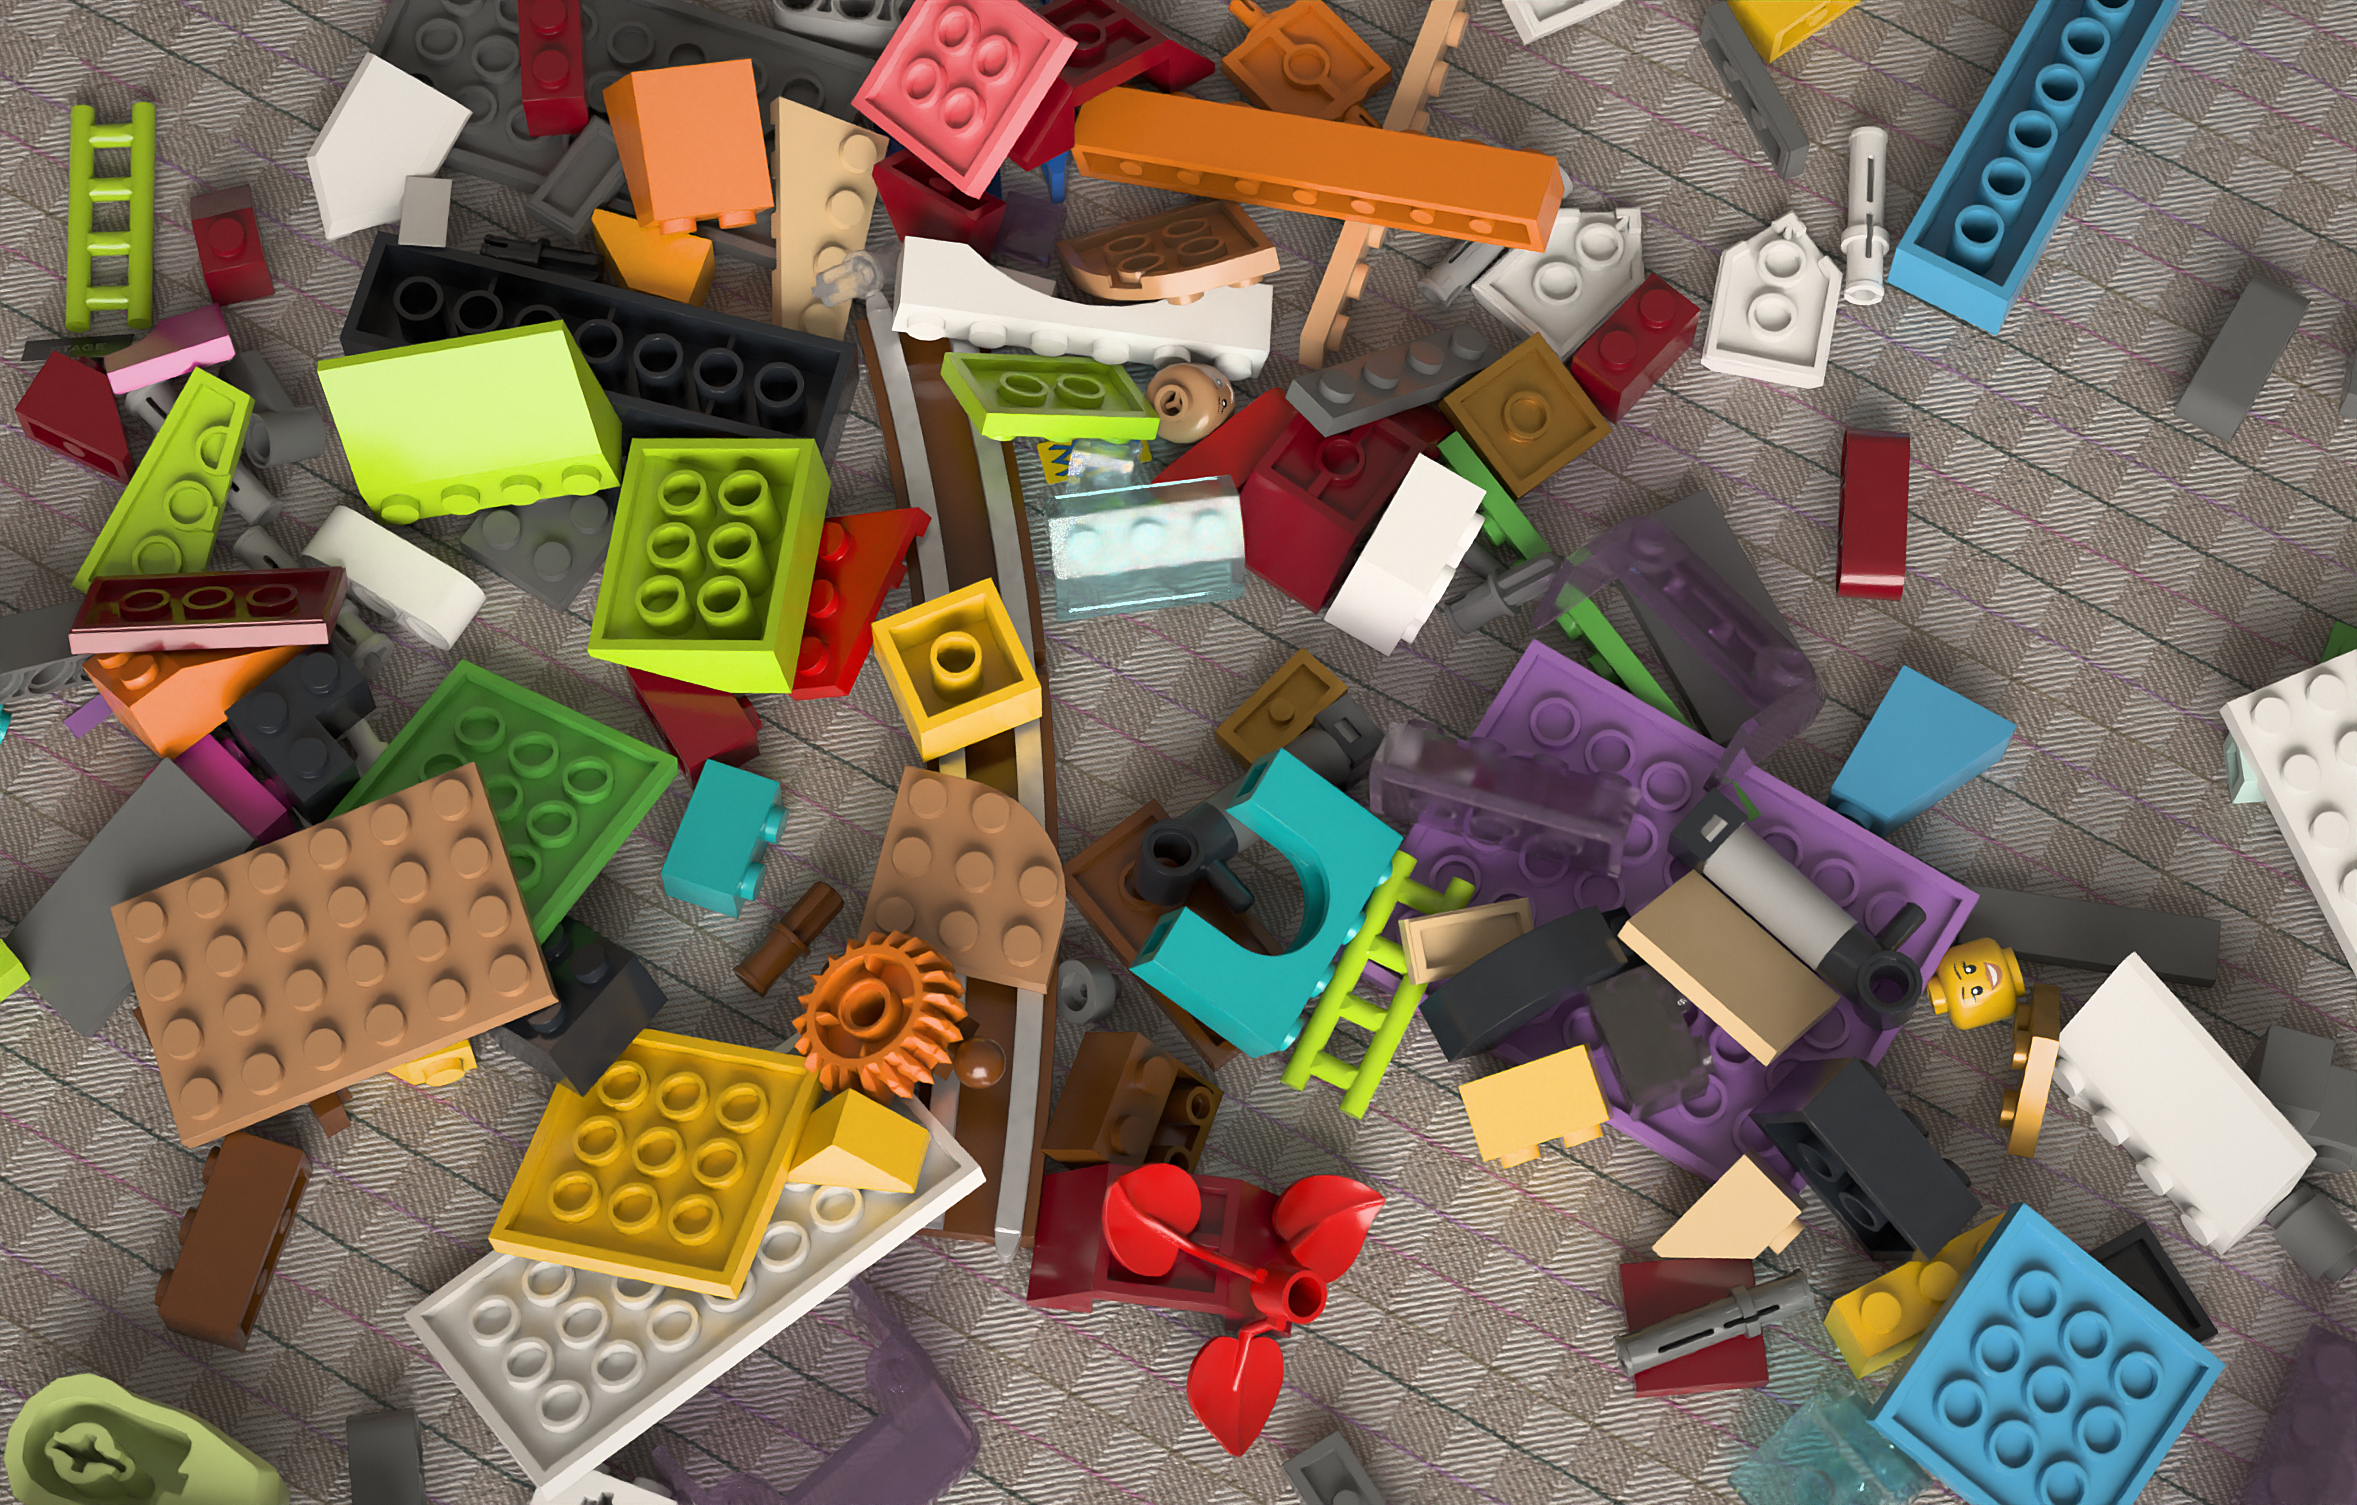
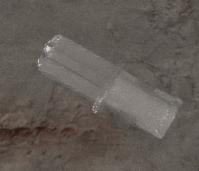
(858, 275)

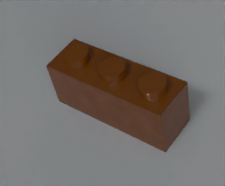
(233, 1240)

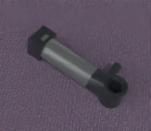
(1206, 836)

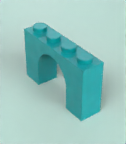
(1339, 859)

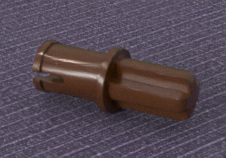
(789, 938)

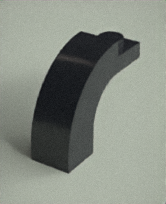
(1526, 978)

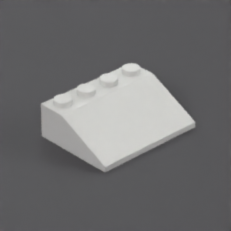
(2179, 1107)

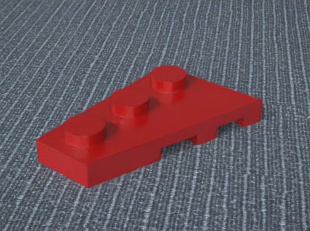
(852, 575)

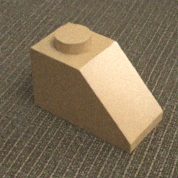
(1738, 1215)

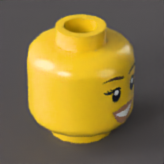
(1976, 984)

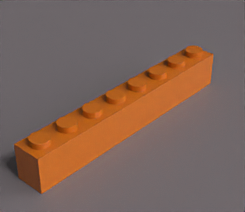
(1320, 166)

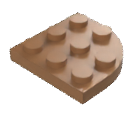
(1170, 255)
(970, 880)

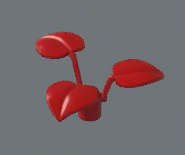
(1322, 1229)

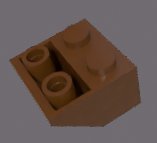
(1130, 1106)

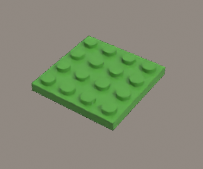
(555, 778)

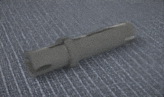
(1714, 1322)

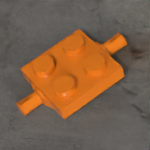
(1304, 62)

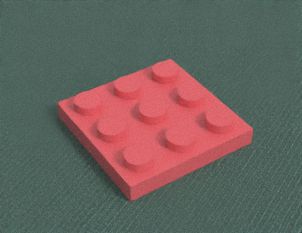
(964, 83)

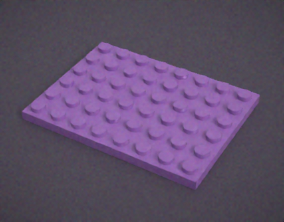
(1595, 727)

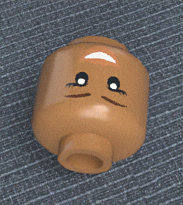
(1190, 401)

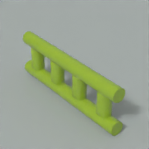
(135, 242)
(1339, 1001)

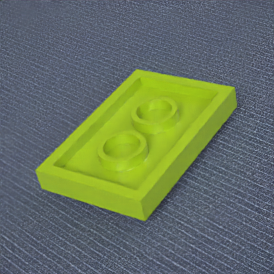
(1049, 397)

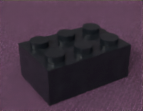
(1867, 1159)

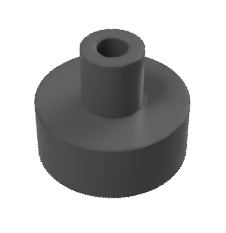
(1086, 990)

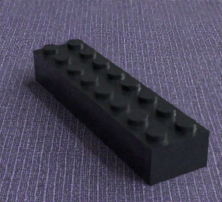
(657, 359)

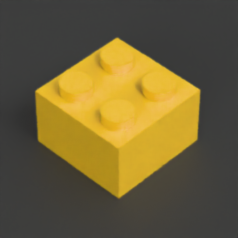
(957, 669)

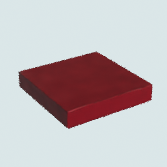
(1673, 1286)

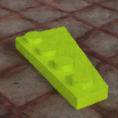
(179, 490)

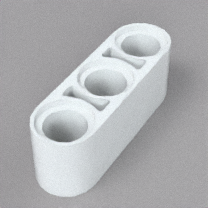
(396, 577)

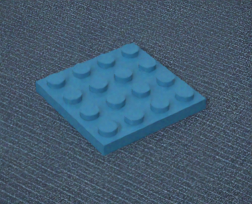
(2044, 1378)

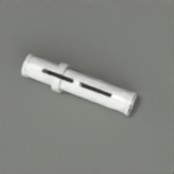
(1865, 238)

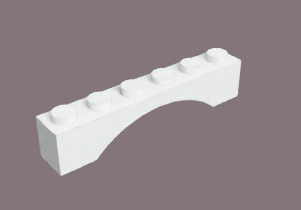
(959, 295)

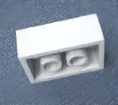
(1409, 557)

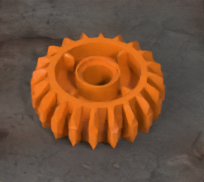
(881, 1017)

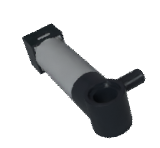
(1798, 913)

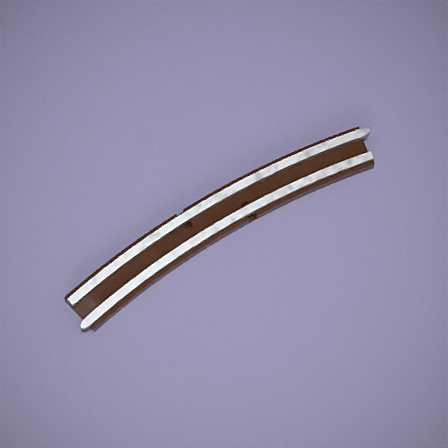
(973, 535)

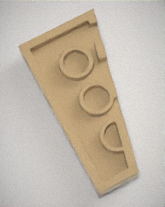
(820, 209)

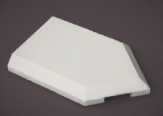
(373, 140)
(1574, 285)
(1774, 308)

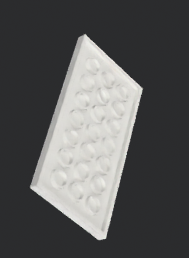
(590, 1359)

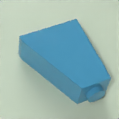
(1916, 753)

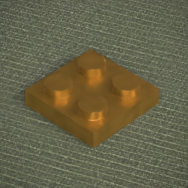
(1525, 417)

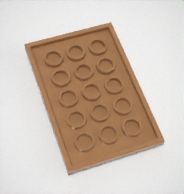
(333, 955)

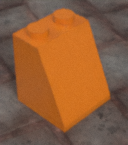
(691, 145)

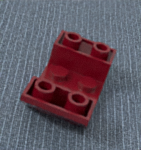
(1112, 47)
(1322, 494)
(1077, 1266)

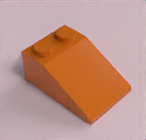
(181, 694)

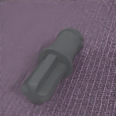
(1501, 593)

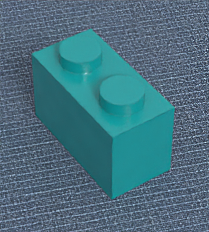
(724, 839)

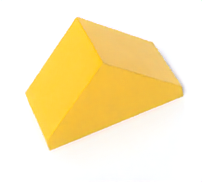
(860, 1146)

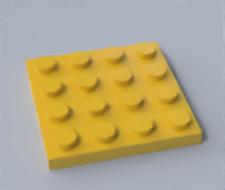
(662, 1164)

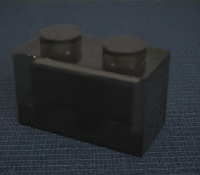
(1648, 1041)

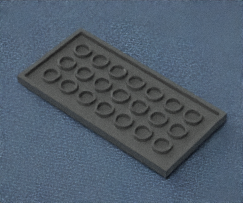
(474, 58)

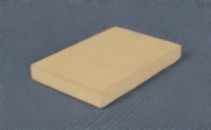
(1729, 967)

